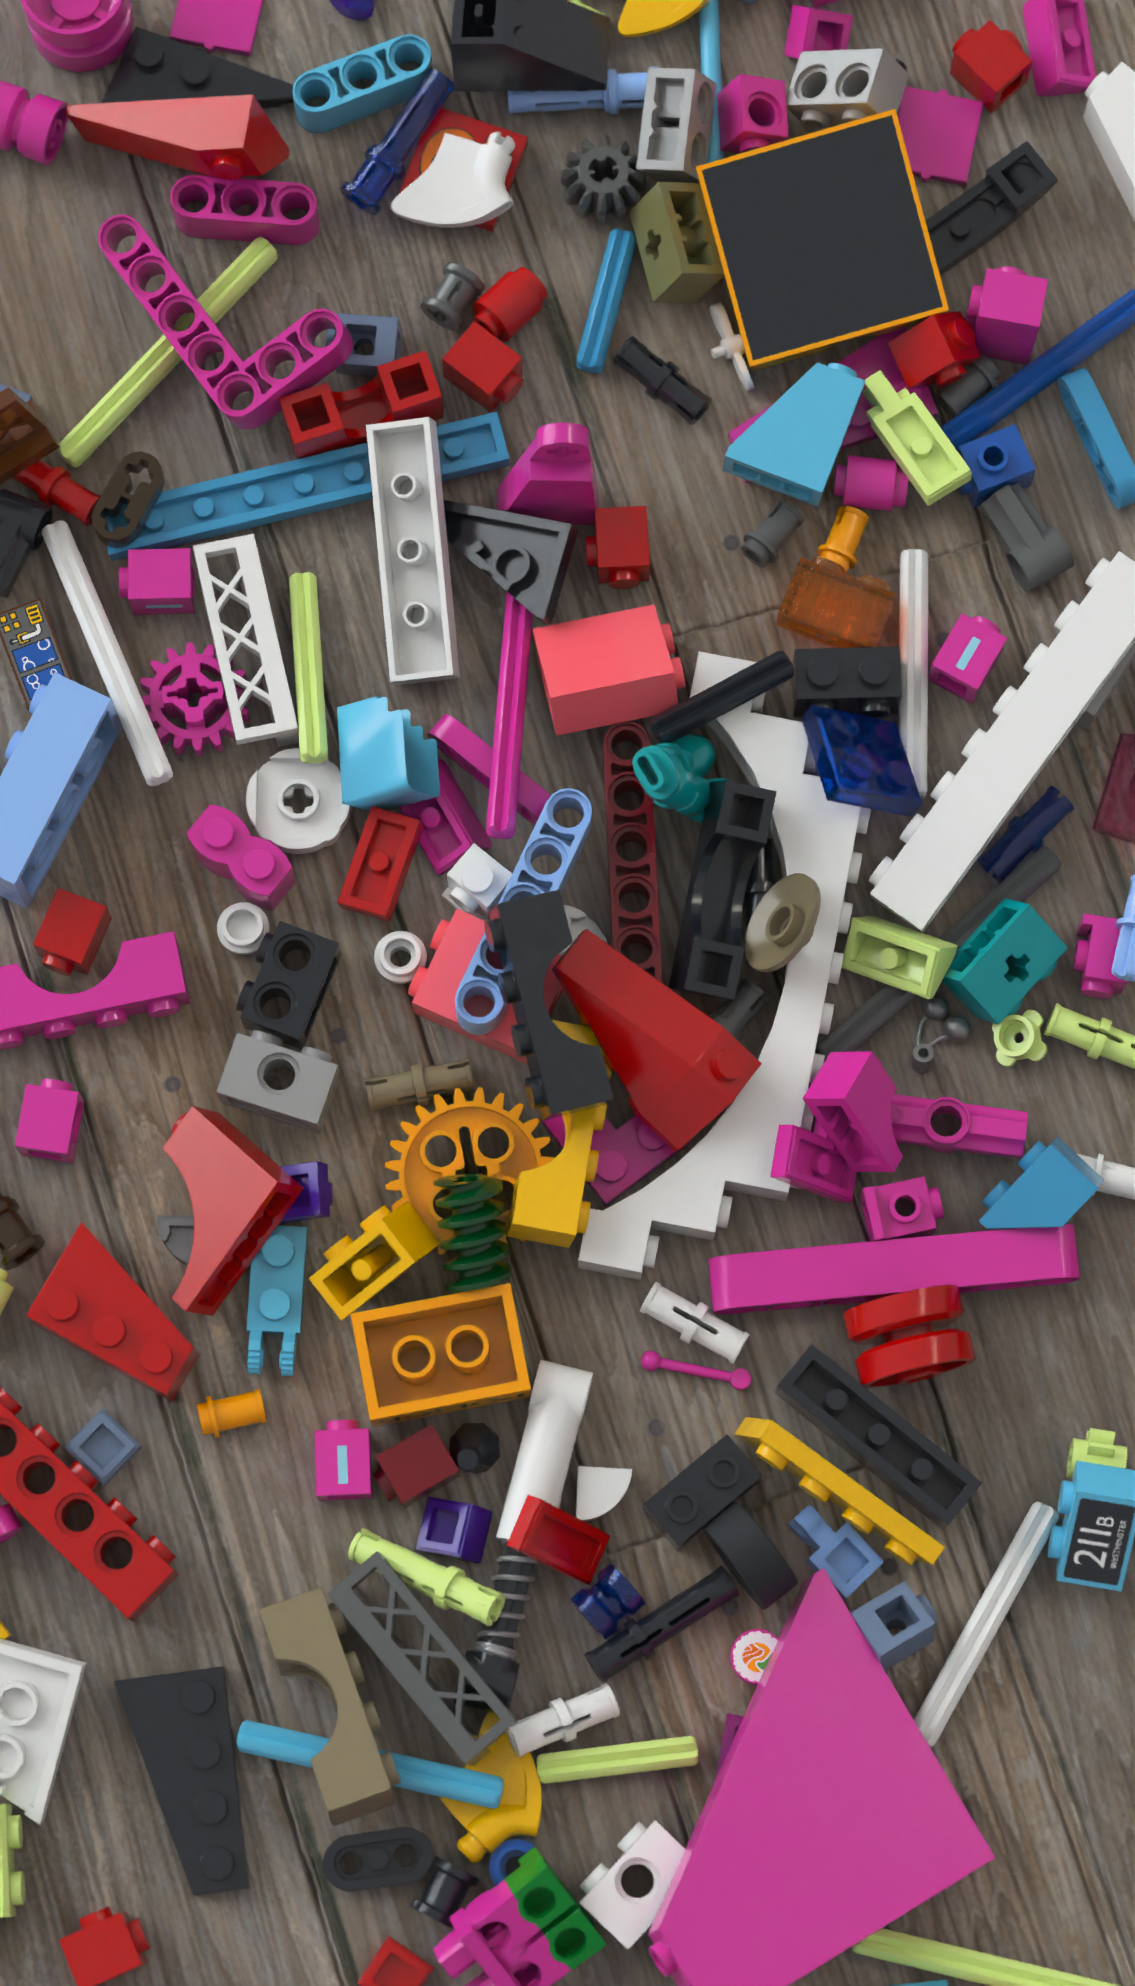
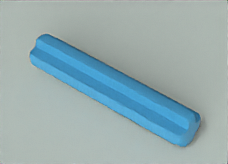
(606, 301)

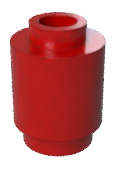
(510, 303)

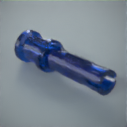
(386, 161)

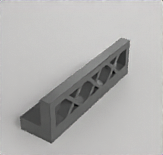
(409, 1672)

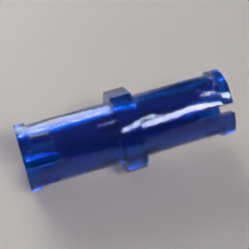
(1025, 834)

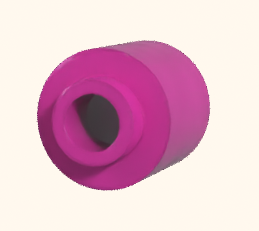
(871, 483)

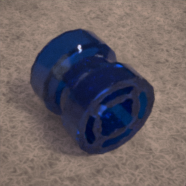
(608, 1601)

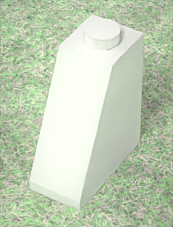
(1112, 126)

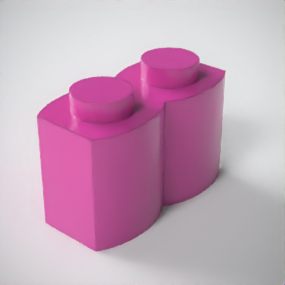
(253, 863)

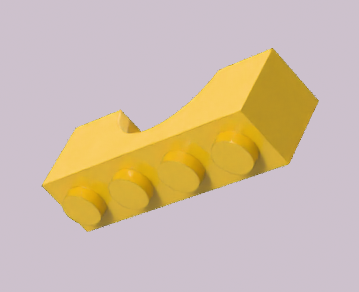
(549, 1198)

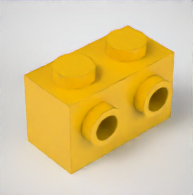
(374, 1260)

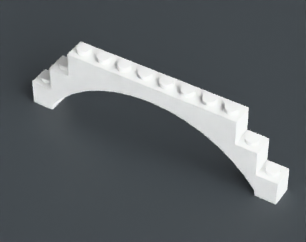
(739, 1150)

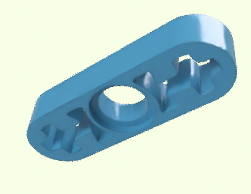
(1099, 436)

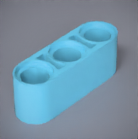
(350, 104)

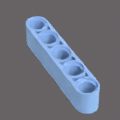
(545, 839)

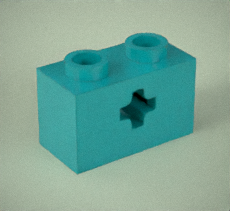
(1003, 961)

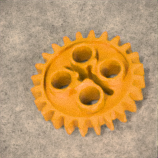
(418, 1174)

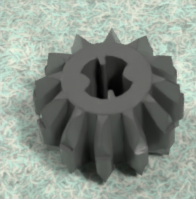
(597, 164)

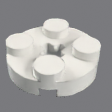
(277, 823)

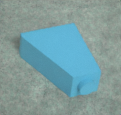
(799, 435)

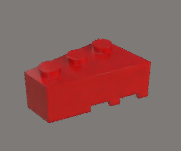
(110, 1318)

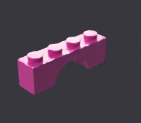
(144, 979)

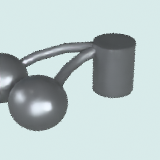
(955, 1027)

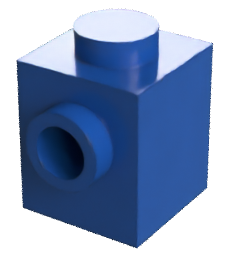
(995, 463)

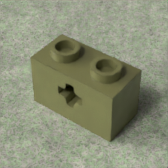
(676, 242)

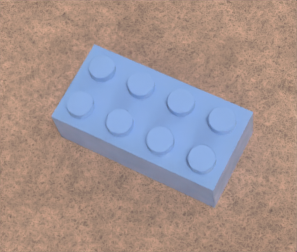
(49, 779)

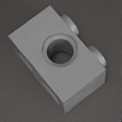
(302, 1103)

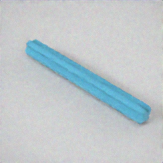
(413, 1772)

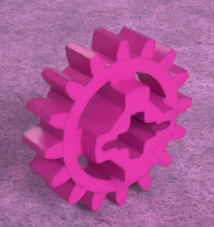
(174, 700)

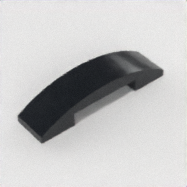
(989, 206)

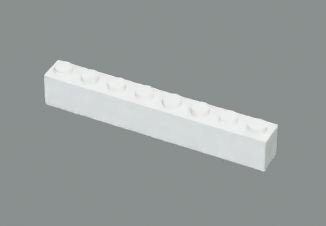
(1013, 750)

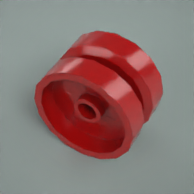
(907, 1328)

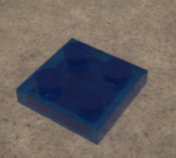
(861, 761)

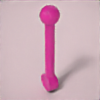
(738, 1379)

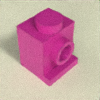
(1096, 955)
(884, 1221)

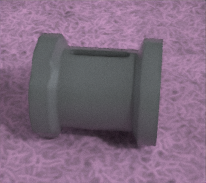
(449, 313)

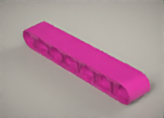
(890, 1267)

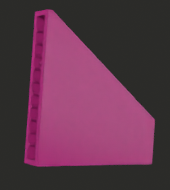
(816, 1819)

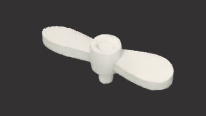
(731, 344)

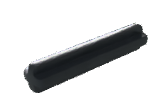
(722, 697)

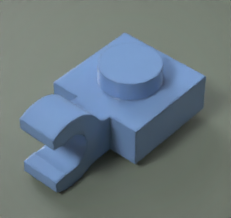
(841, 1553)

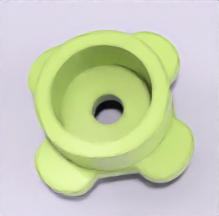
(1031, 1047)

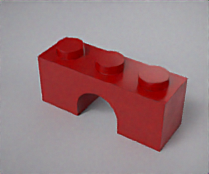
(332, 420)

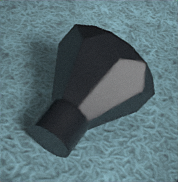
(474, 1447)

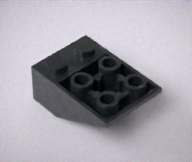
(528, 46)

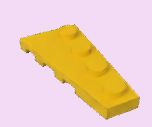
(829, 1483)

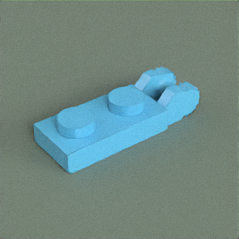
(277, 1296)

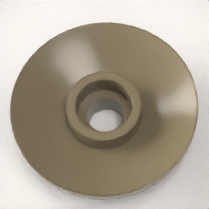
(782, 922)

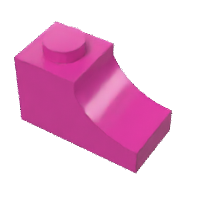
(854, 1108)

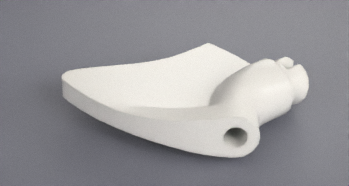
(460, 185)

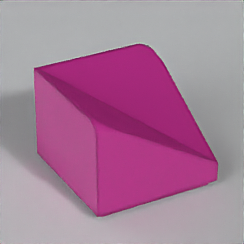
(817, 30)

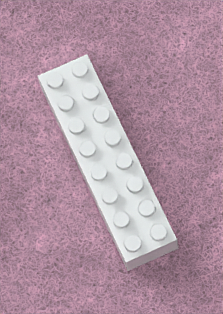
(413, 551)

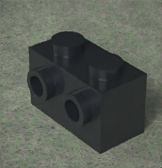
(848, 680)

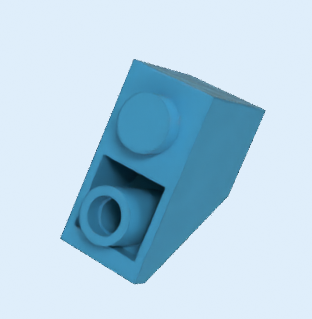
(1046, 1192)

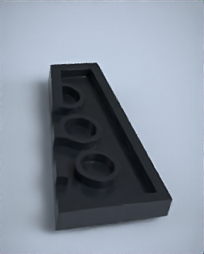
(190, 1758)

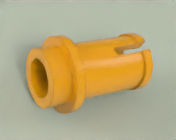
(844, 537)
(231, 1412)

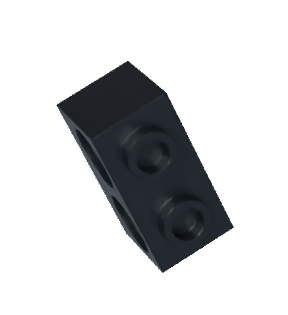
(302, 988)
(701, 1492)

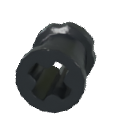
(444, 1891)

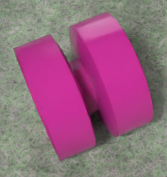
(80, 32)

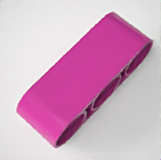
(224, 196)

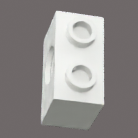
(605, 1898)

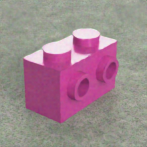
(1006, 313)

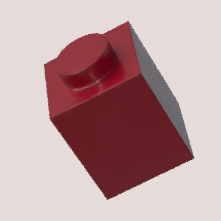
(415, 1467)

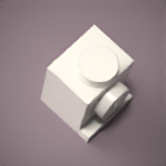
(476, 883)

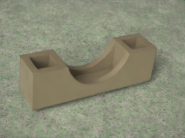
(349, 1767)

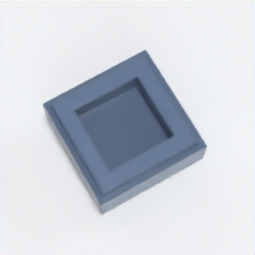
(103, 1447)

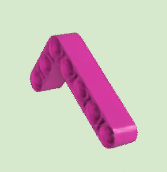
(205, 338)

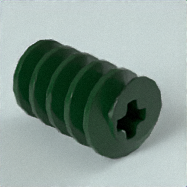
(474, 1231)

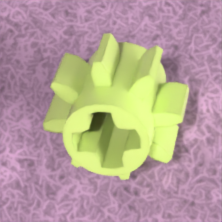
(1096, 1449)

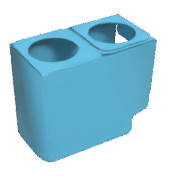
(384, 757)

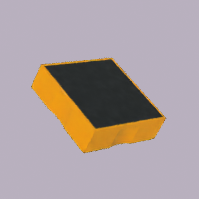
(822, 239)

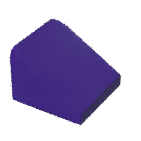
(454, 1529)

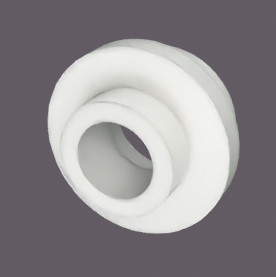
(395, 942)

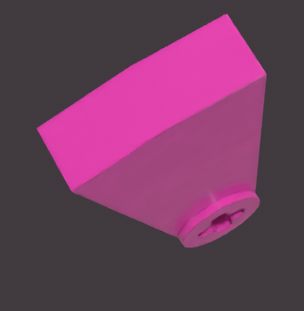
(553, 477)

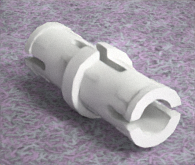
(727, 1339)
(563, 1720)

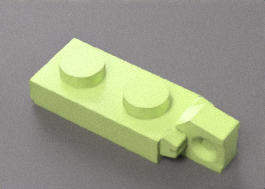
(914, 440)

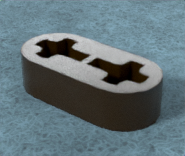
(138, 505)

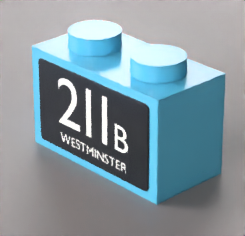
(1096, 1526)

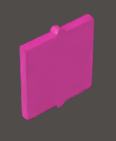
(217, 24)
(939, 133)

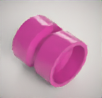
(31, 124)

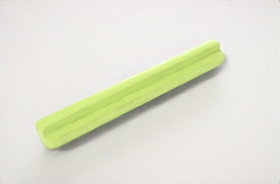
(308, 668)

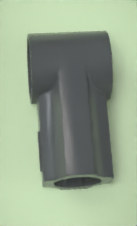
(1032, 548)

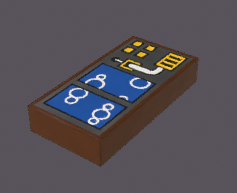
(31, 647)

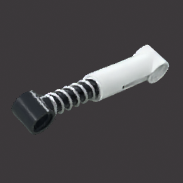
(539, 1471)

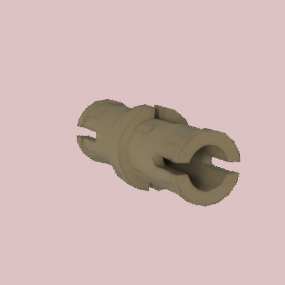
(418, 1084)

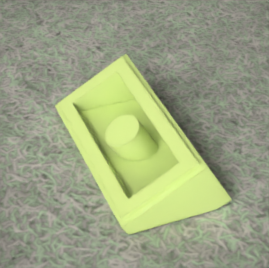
(897, 955)

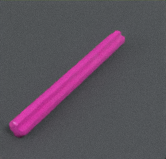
(509, 720)

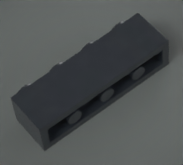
(877, 1437)

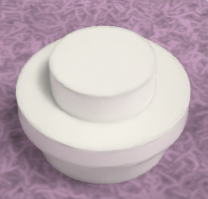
(242, 928)

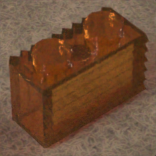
(836, 606)

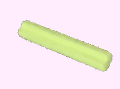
(617, 1759)

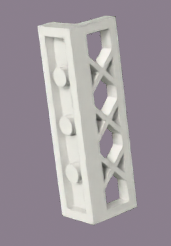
(265, 639)

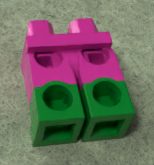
(521, 1930)

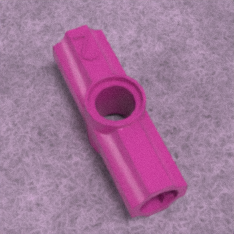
(982, 1127)

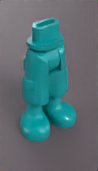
(675, 774)

